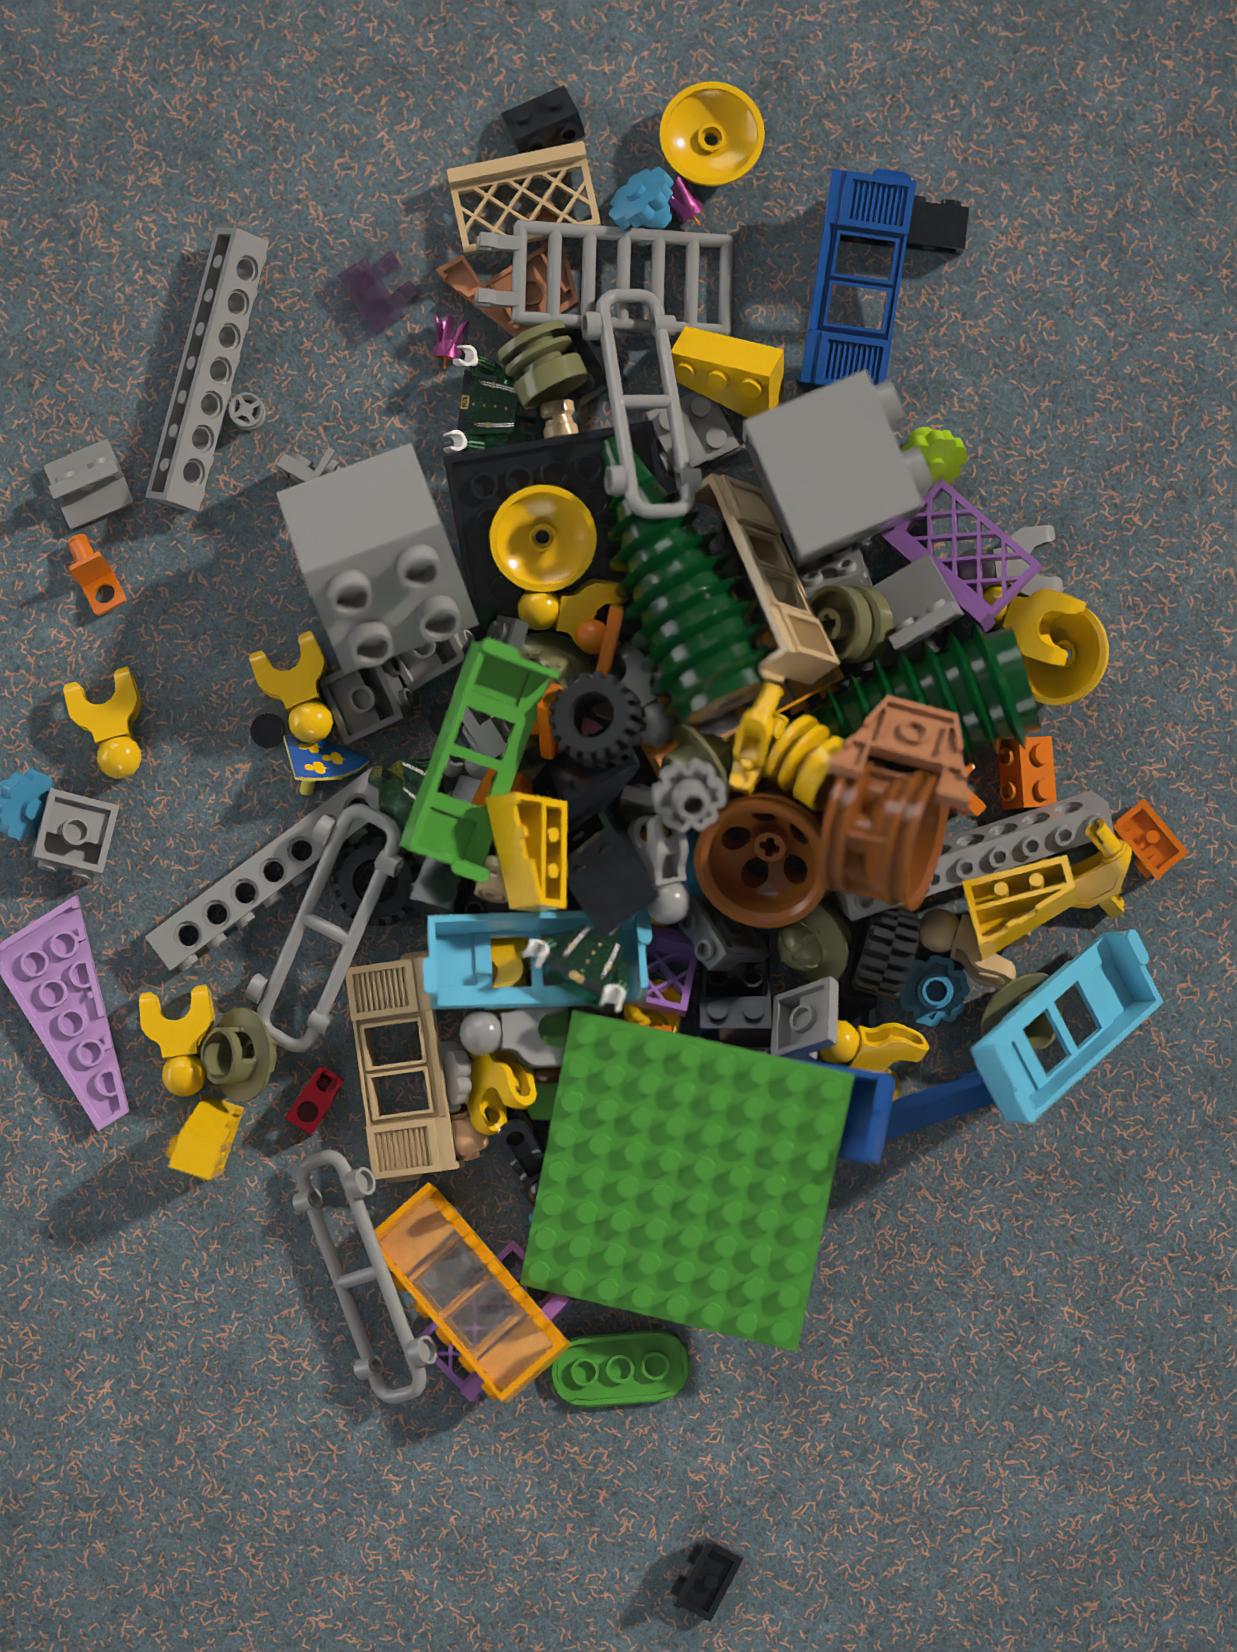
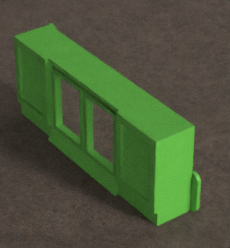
(498, 685)

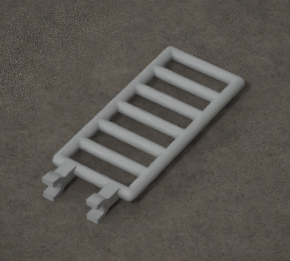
(590, 233)

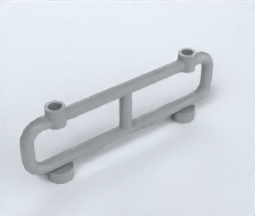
(622, 478)
(331, 835)
(356, 1185)

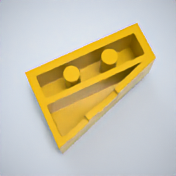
(730, 370)
(531, 849)
(1017, 901)
(205, 1138)

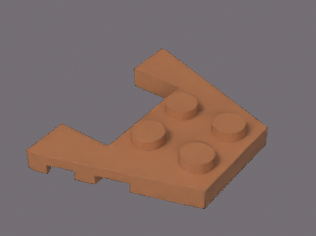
(462, 279)
(912, 736)

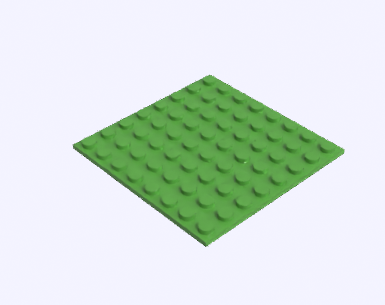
(686, 1179)

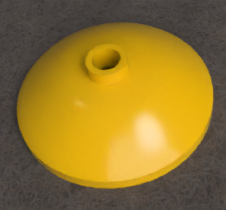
(715, 111)
(547, 564)
(1083, 670)

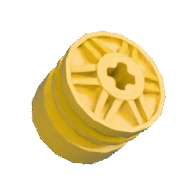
(802, 762)

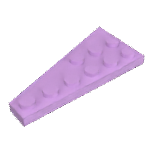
(59, 992)

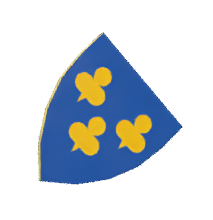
(321, 762)

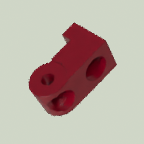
(315, 1100)

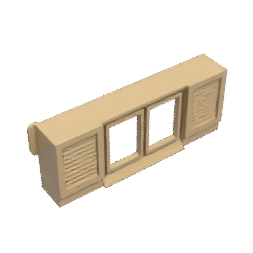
(803, 642)
(408, 1142)

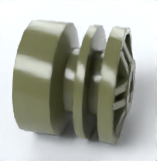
(541, 361)

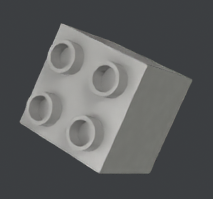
(836, 466)
(376, 559)

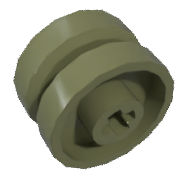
(854, 620)

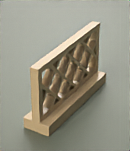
(517, 169)

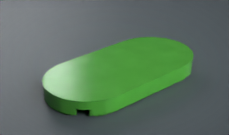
(621, 1368)

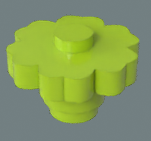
(941, 452)

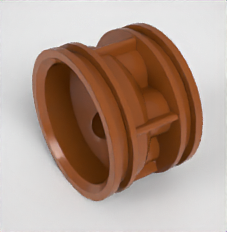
(883, 835)
(721, 861)

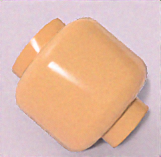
(465, 1137)

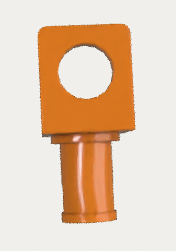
(93, 573)

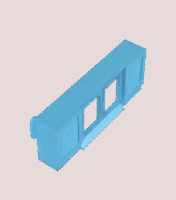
(461, 964)
(1118, 997)

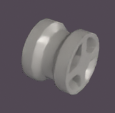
(243, 405)

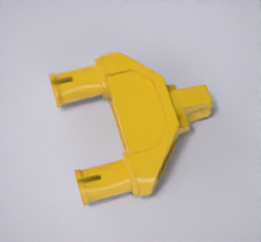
(756, 738)
(1102, 874)

